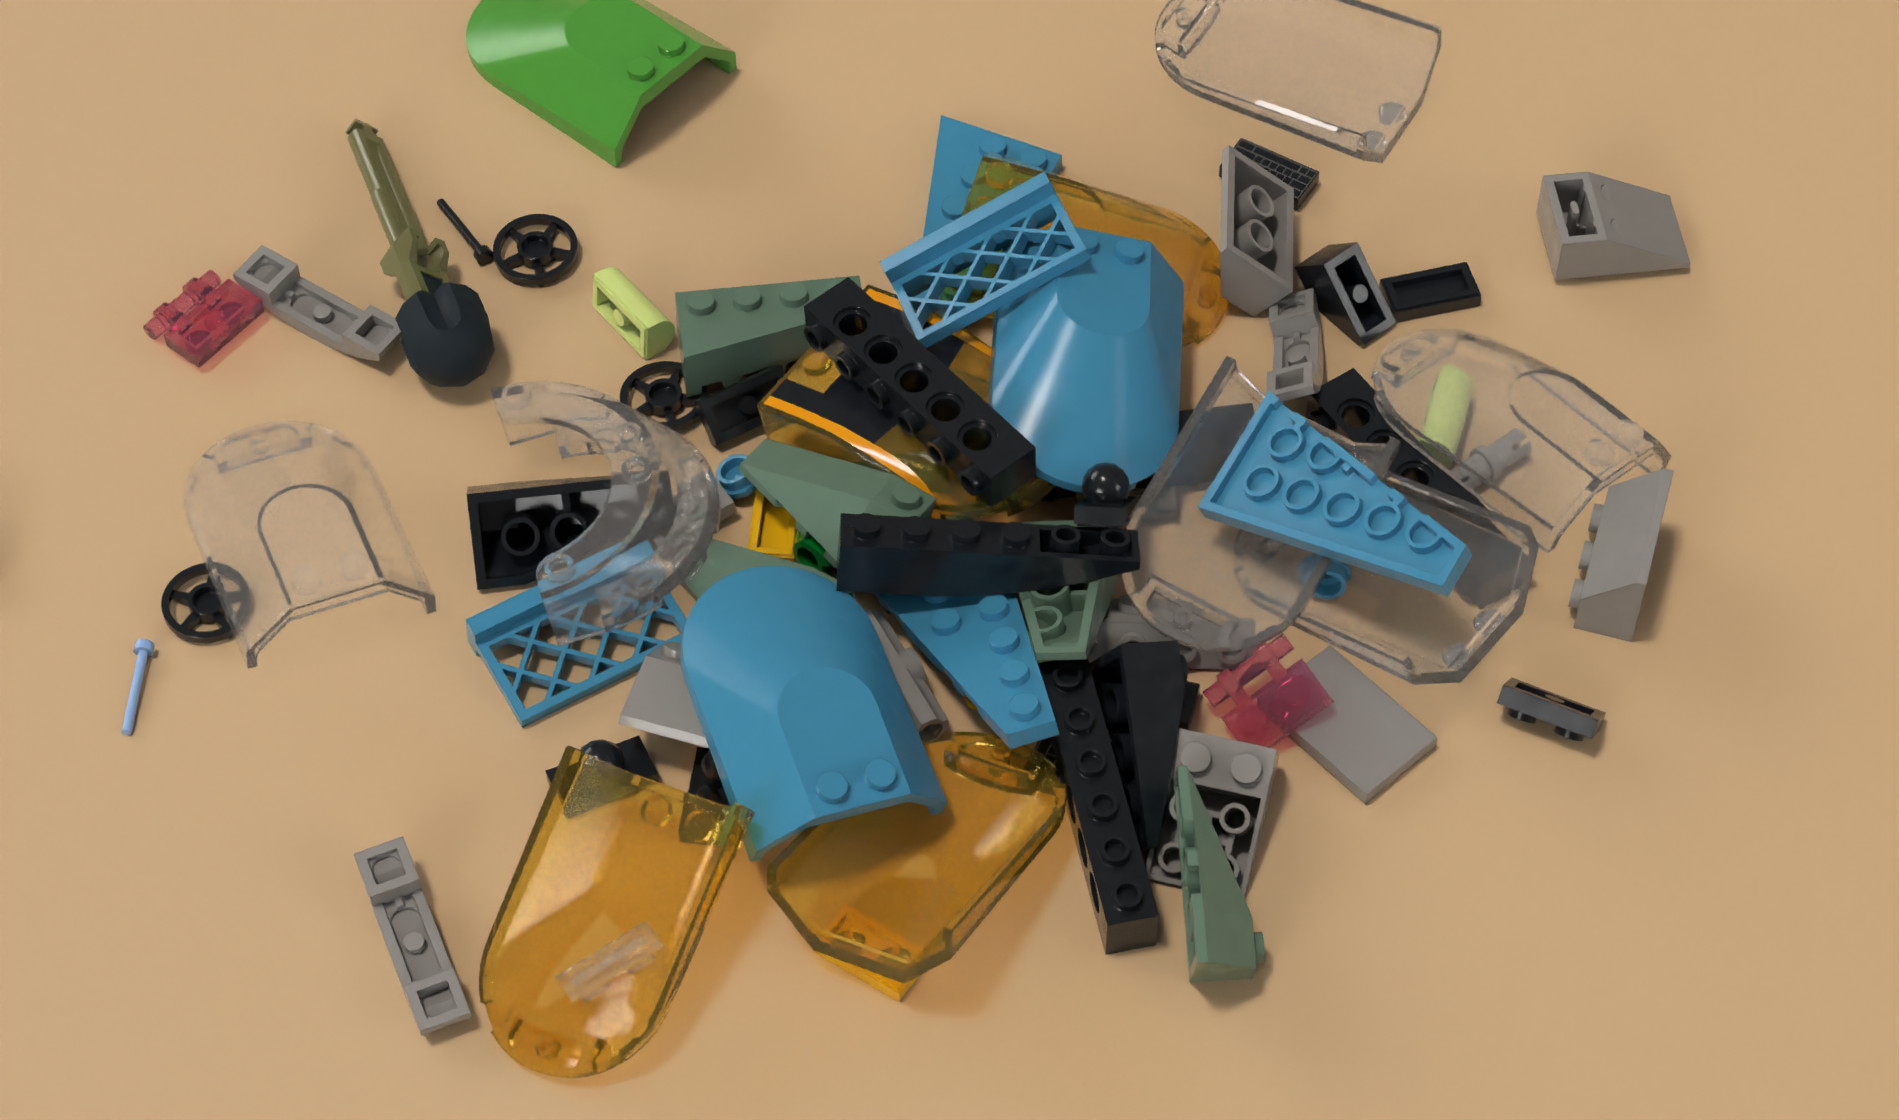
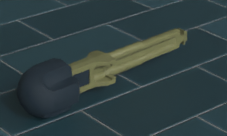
(440, 321)

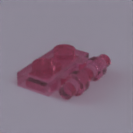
(209, 326)
(1276, 707)

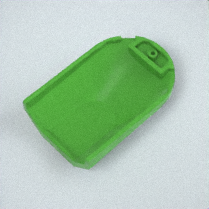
(586, 61)

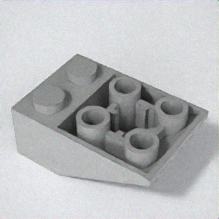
(1607, 227)
(1236, 791)

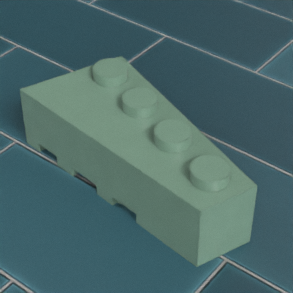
(743, 329)

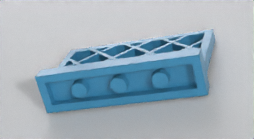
(974, 243)
(526, 614)

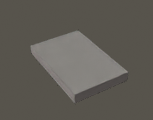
(1364, 733)

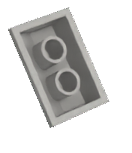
(1254, 234)
(1620, 556)
(662, 700)

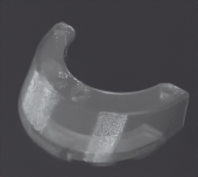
(654, 518)

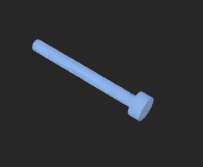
(143, 649)

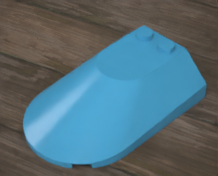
(1093, 361)
(800, 705)

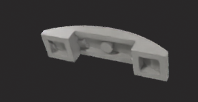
(315, 310)
(1297, 346)
(411, 936)

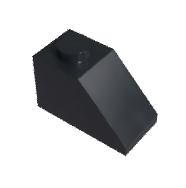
(1347, 291)

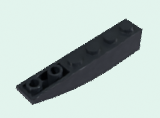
(975, 556)

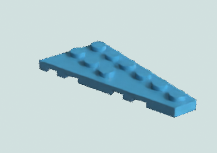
(957, 163)
(1321, 499)
(986, 655)

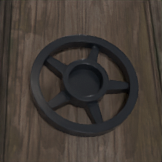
(535, 249)
(662, 395)
(203, 606)

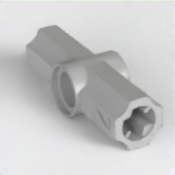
(912, 681)

